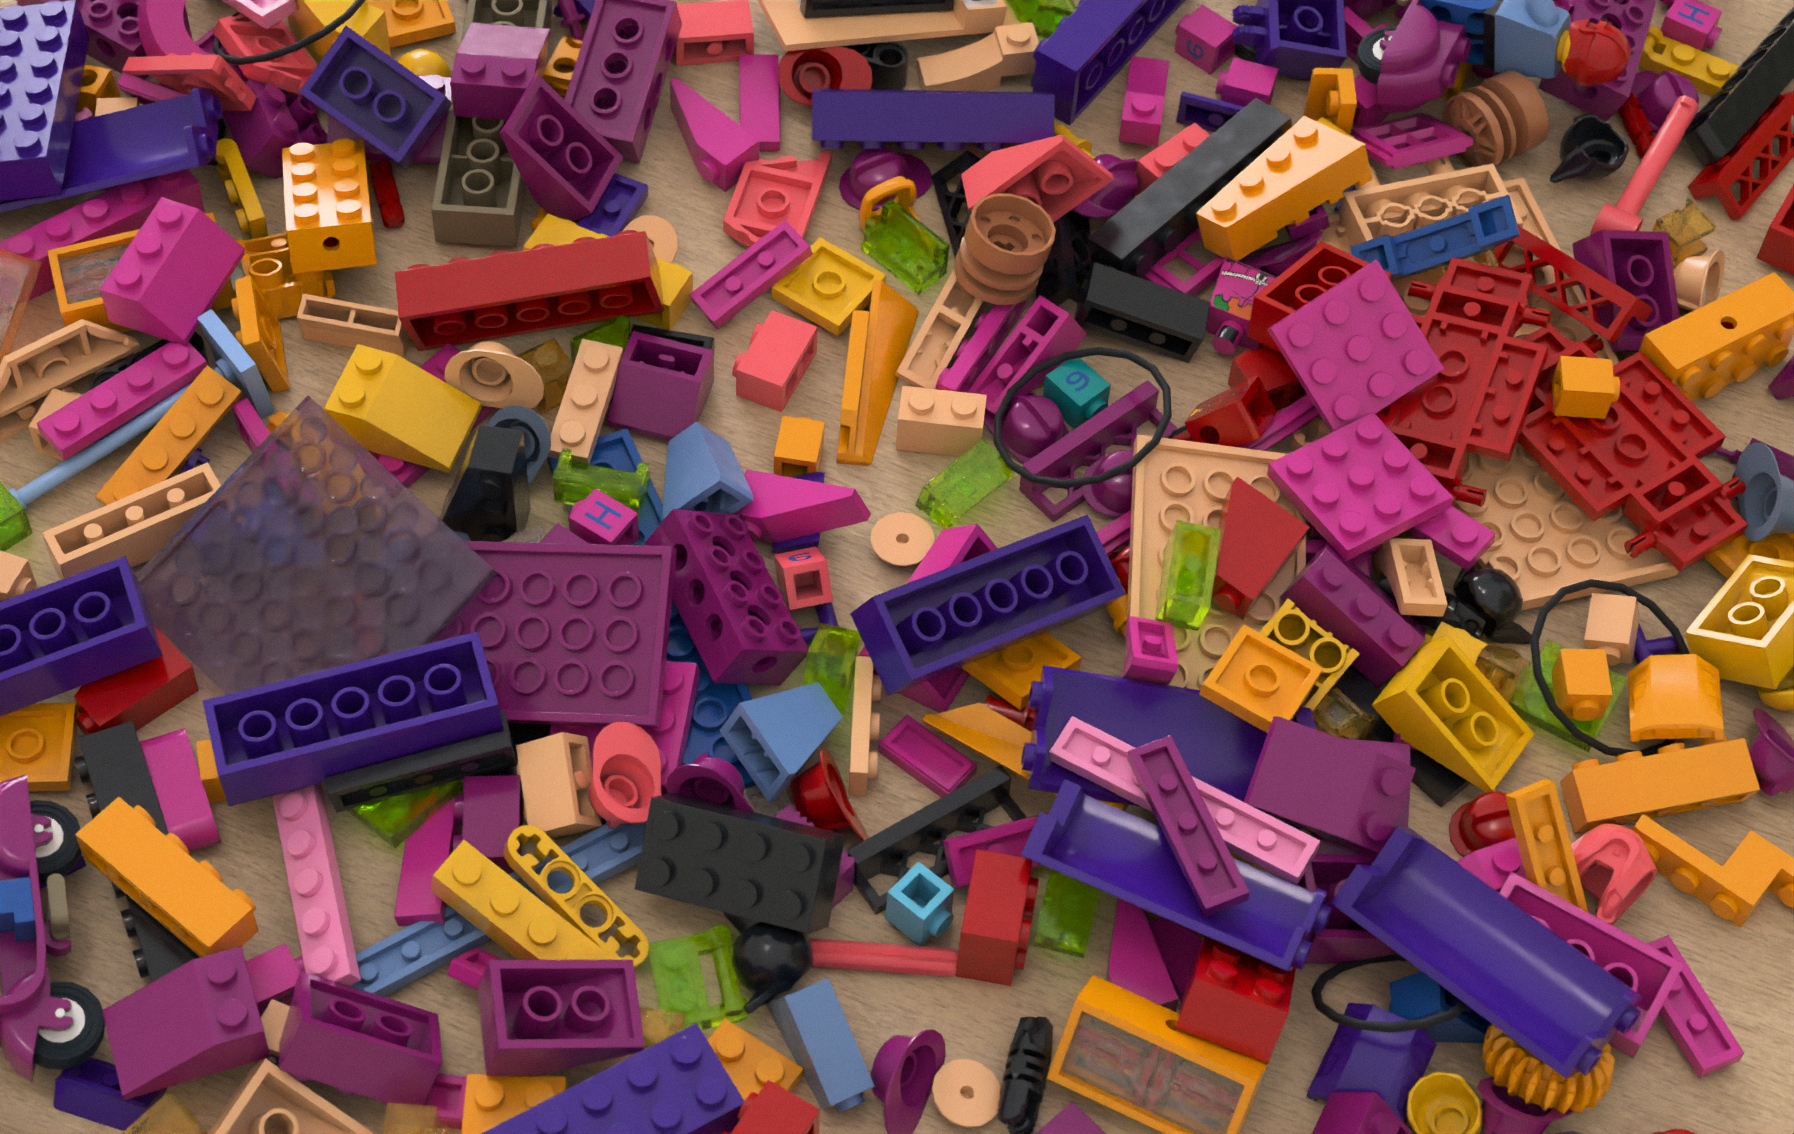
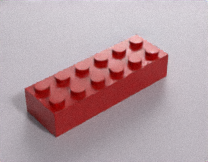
(529, 290)

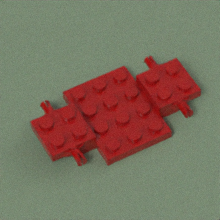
(1486, 374)
(1636, 456)

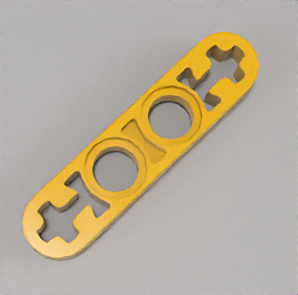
(583, 893)

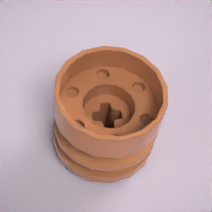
(1501, 116)
(1004, 249)

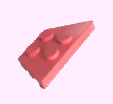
(247, 38)
(195, 71)
(775, 193)

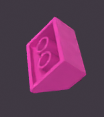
(170, 272)

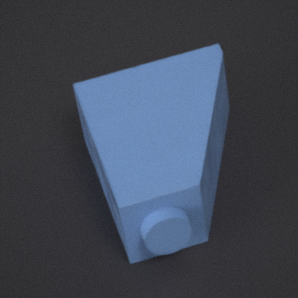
(703, 474)
(780, 734)
(822, 1044)

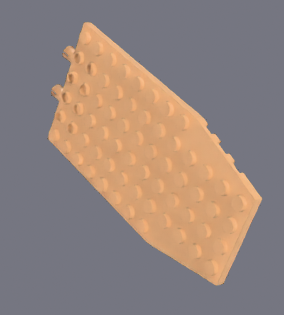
(1537, 526)

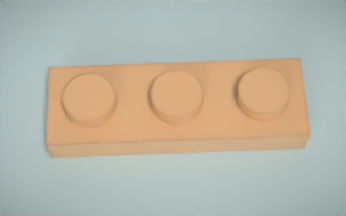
(585, 400)
(864, 726)

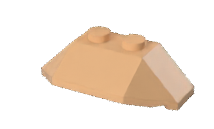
(58, 361)

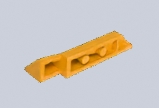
(874, 354)
(989, 737)

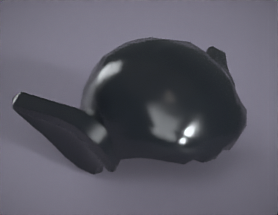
(1590, 150)
(1497, 598)
(768, 958)

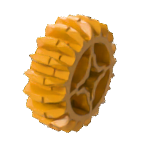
(1537, 1082)

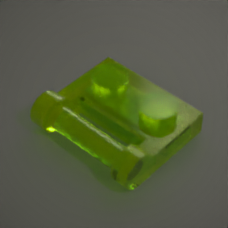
(681, 983)

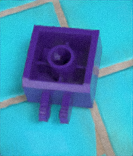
(1293, 34)

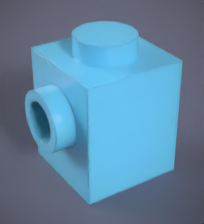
(920, 904)

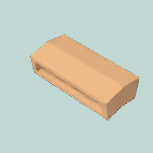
(352, 324)

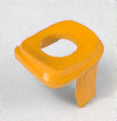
(905, 197)

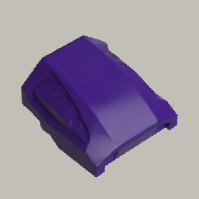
(1373, 1060)

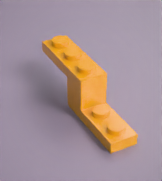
(1730, 889)

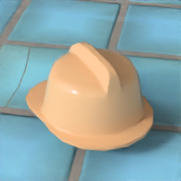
(1699, 280)
(494, 376)

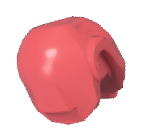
(1613, 868)

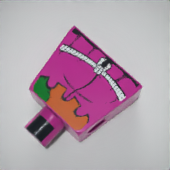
(1232, 305)

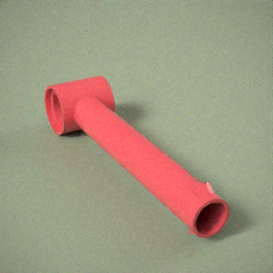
(1624, 214)

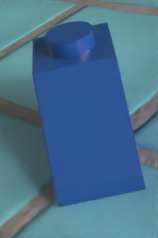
(1422, 997)

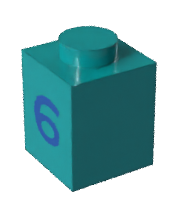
(1076, 391)

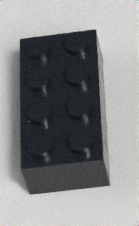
(740, 862)

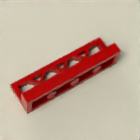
(1737, 163)
(1578, 274)

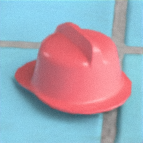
(624, 774)

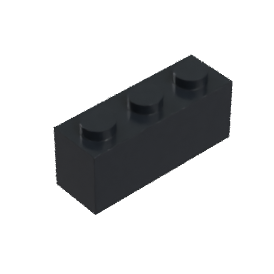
(1141, 312)

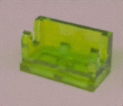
(906, 247)
(577, 480)
(963, 484)
(1066, 915)

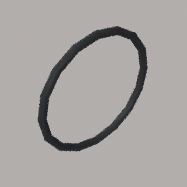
(1374, 1025)

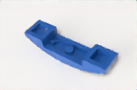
(1435, 244)

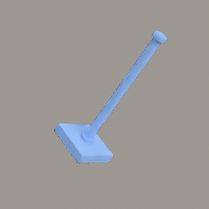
(231, 363)

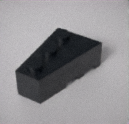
(490, 488)

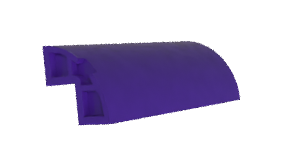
(137, 145)
(1210, 739)
(1138, 866)
(1489, 953)

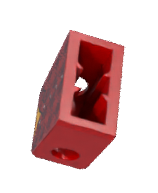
(1230, 417)

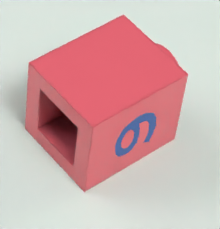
(803, 578)

